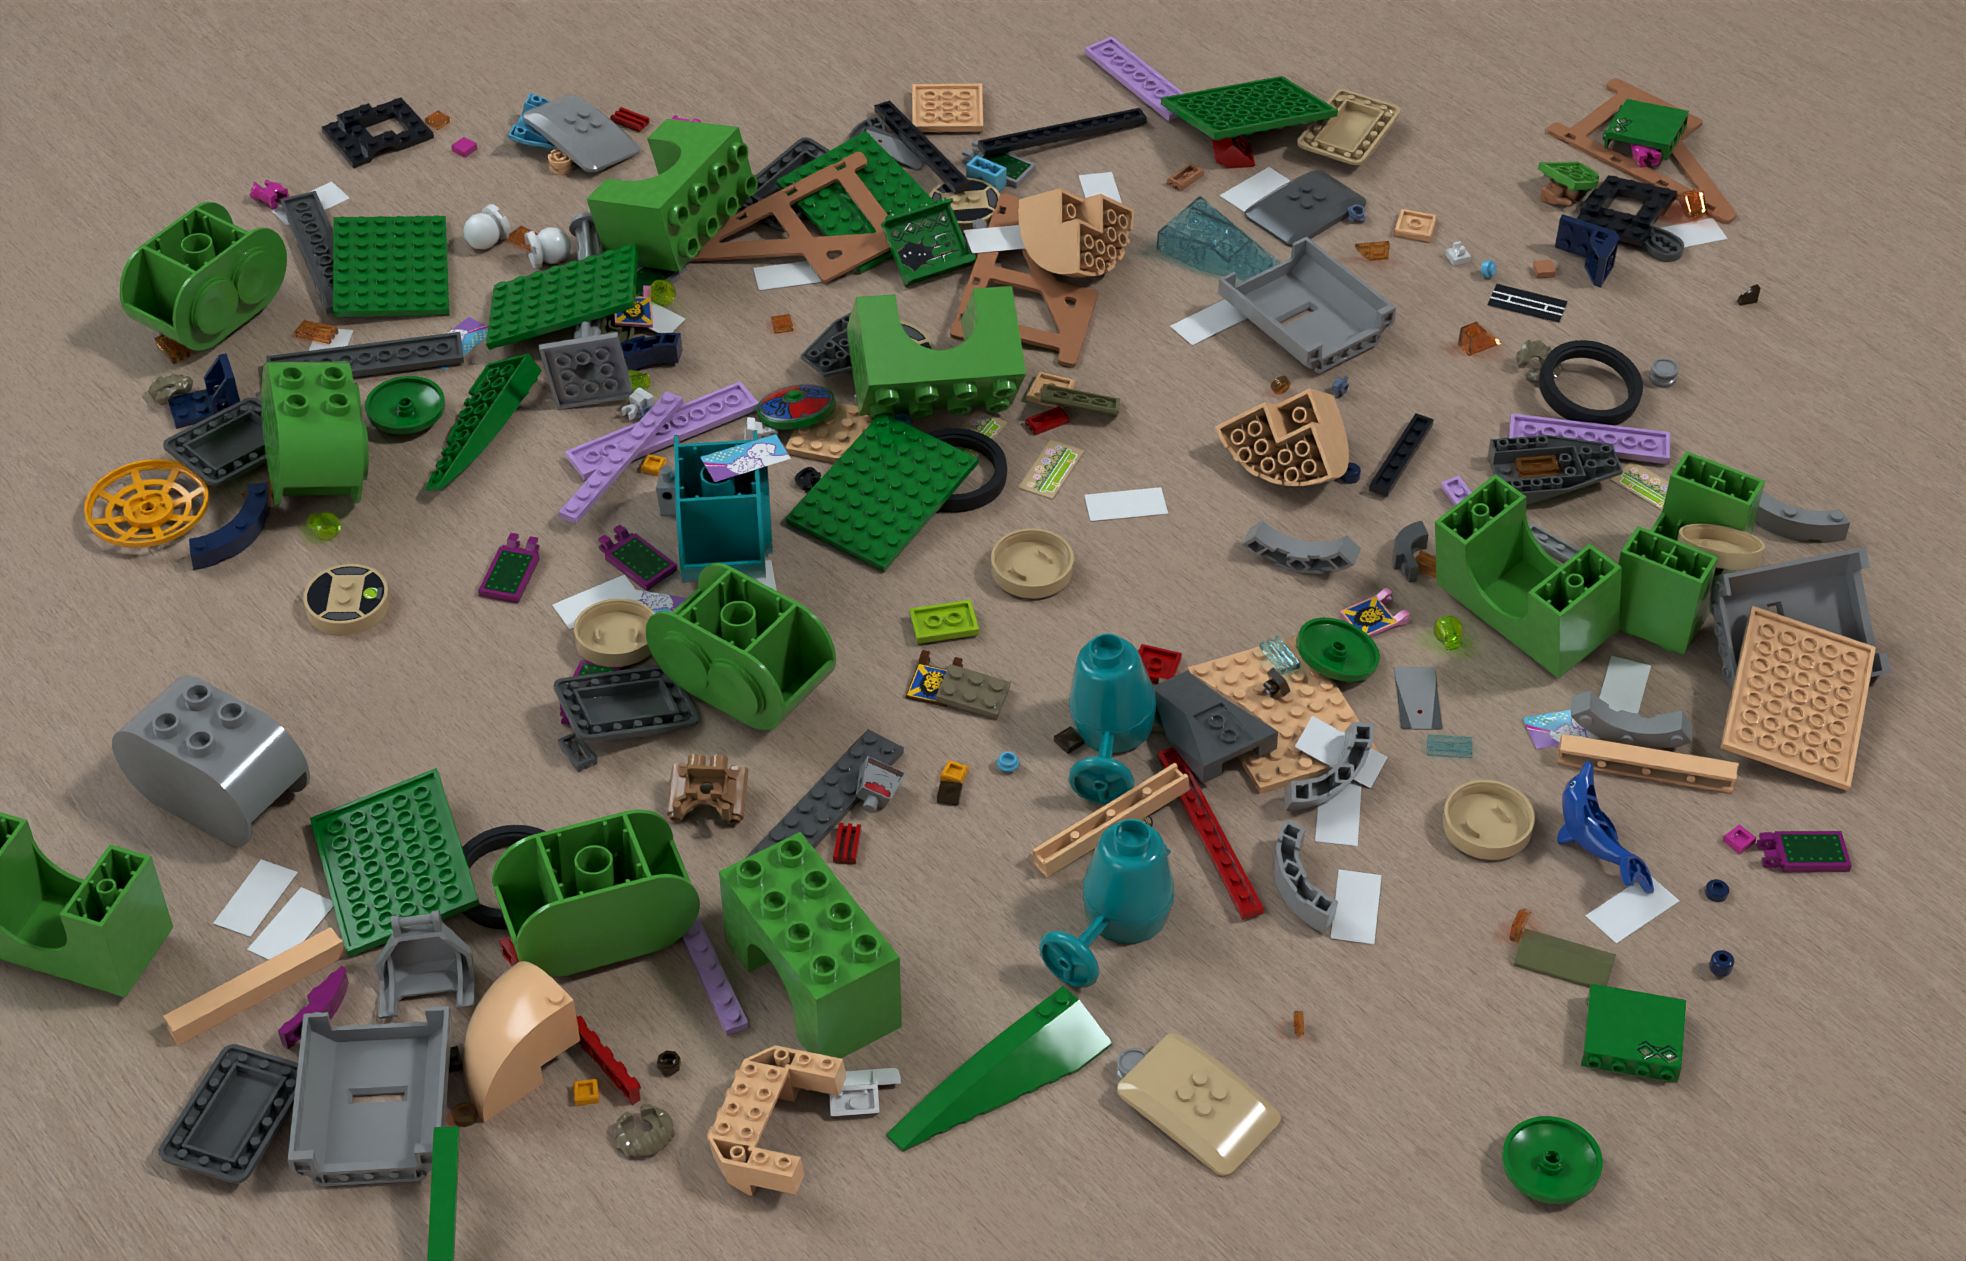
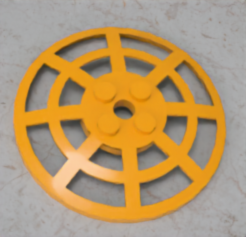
(135, 506)

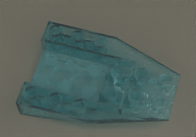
(1213, 243)

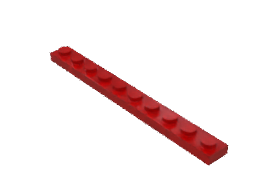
(1214, 840)
(591, 1043)

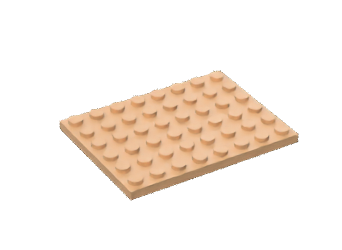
(1311, 695)
(1799, 698)

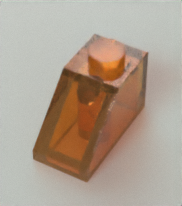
(1693, 203)
(1476, 338)

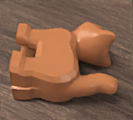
(1556, 194)

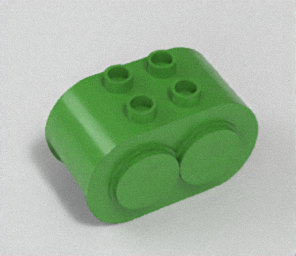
(202, 277)
(313, 430)
(742, 647)
(595, 892)

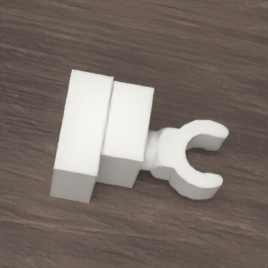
(638, 401)
(752, 425)

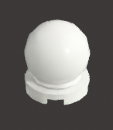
(485, 228)
(550, 246)

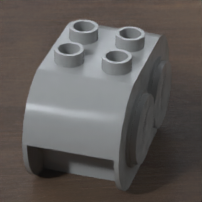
(209, 758)

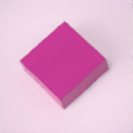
(464, 147)
(1739, 839)

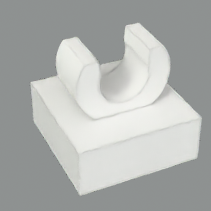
(1458, 254)

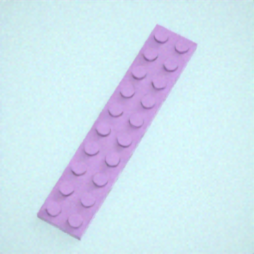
(686, 422)

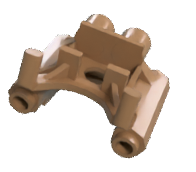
(728, 788)

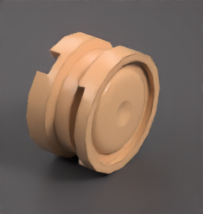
(560, 163)

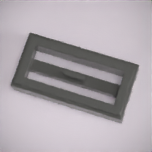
(584, 762)

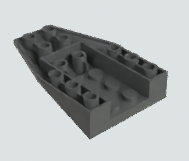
(830, 351)
(1579, 464)
(1209, 725)

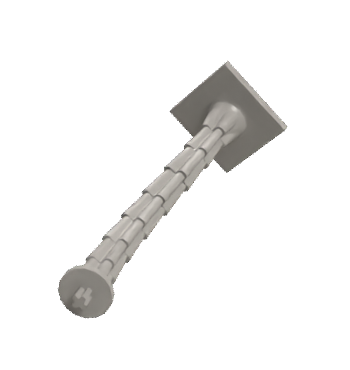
(591, 364)

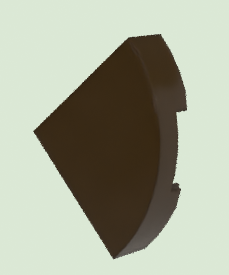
(1750, 296)

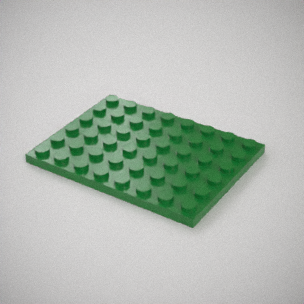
(1249, 107)
(833, 208)
(390, 266)
(563, 296)
(882, 491)
(393, 858)

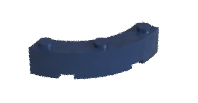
(652, 350)
(235, 535)

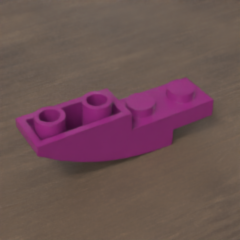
(323, 999)

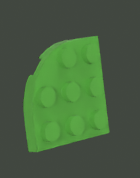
(1572, 174)

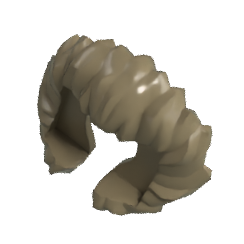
(1535, 349)
(181, 384)
(650, 1141)

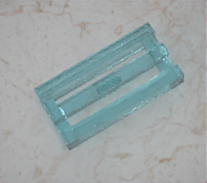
(1283, 653)
(1447, 748)

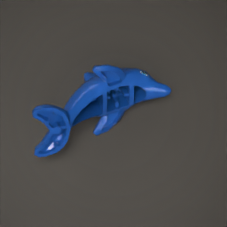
(1594, 830)

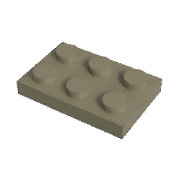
(973, 691)

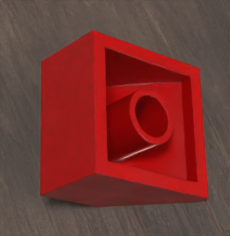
(1233, 152)

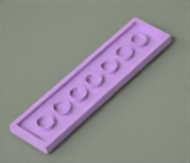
(1133, 74)
(1627, 441)

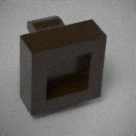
(1276, 683)

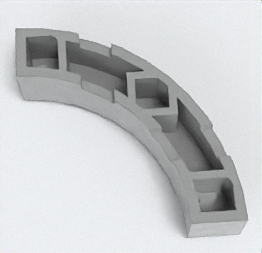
(1801, 523)
(1299, 554)
(1630, 728)
(1316, 791)
(1291, 879)

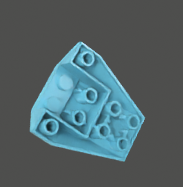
(524, 133)

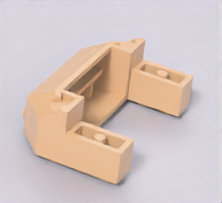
(748, 1105)

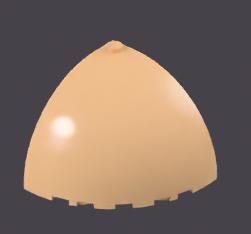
(1074, 233)
(1290, 441)
(512, 1034)

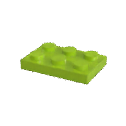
(944, 621)

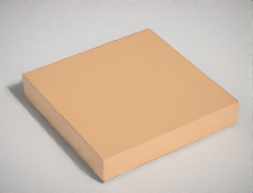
(1415, 225)
(1035, 391)

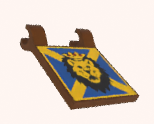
(927, 680)

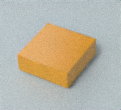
(653, 464)
(954, 772)
(586, 1092)

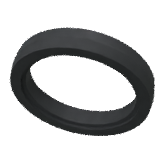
(1601, 353)
(988, 447)
(480, 845)

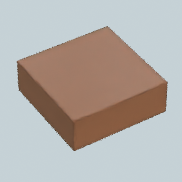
(1544, 268)

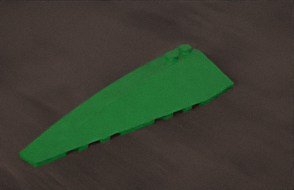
(492, 403)
(1034, 1050)

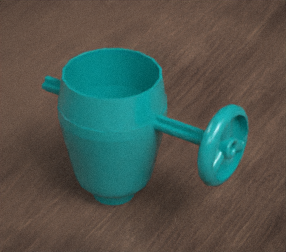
(1112, 712)
(1124, 899)

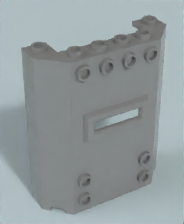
(1345, 309)
(1812, 590)
(374, 1140)

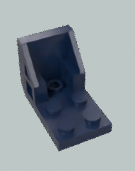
(1589, 241)
(199, 405)

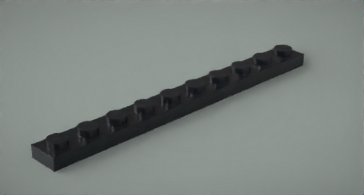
(1062, 132)
(922, 147)

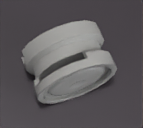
(1663, 372)
(1128, 1060)

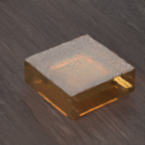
(437, 120)
(782, 323)

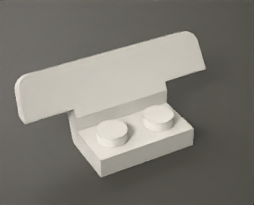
(860, 1091)

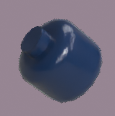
(1352, 473)
(1721, 963)

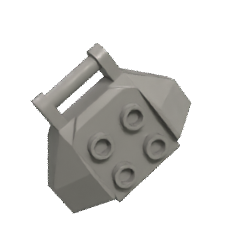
(422, 961)

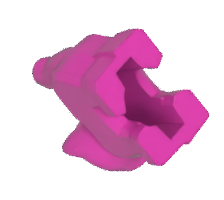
(1643, 153)
(270, 194)

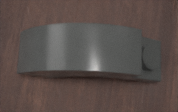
(1407, 542)

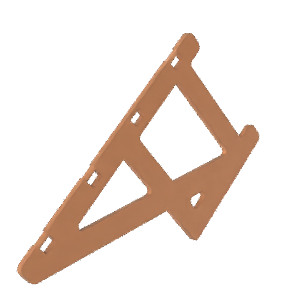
(1695, 173)
(854, 248)
(1070, 322)

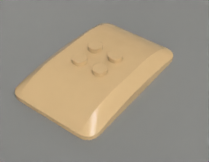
(1356, 130)
(1199, 1103)

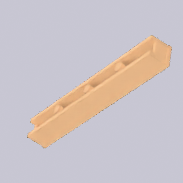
(1648, 763)
(1085, 834)
(254, 986)

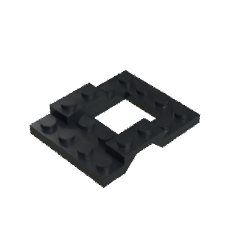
(359, 146)
(1629, 227)

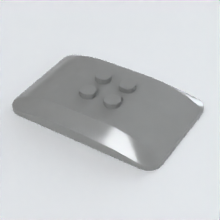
(582, 132)

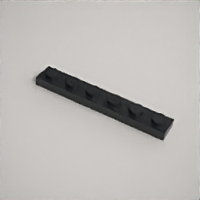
(1401, 455)

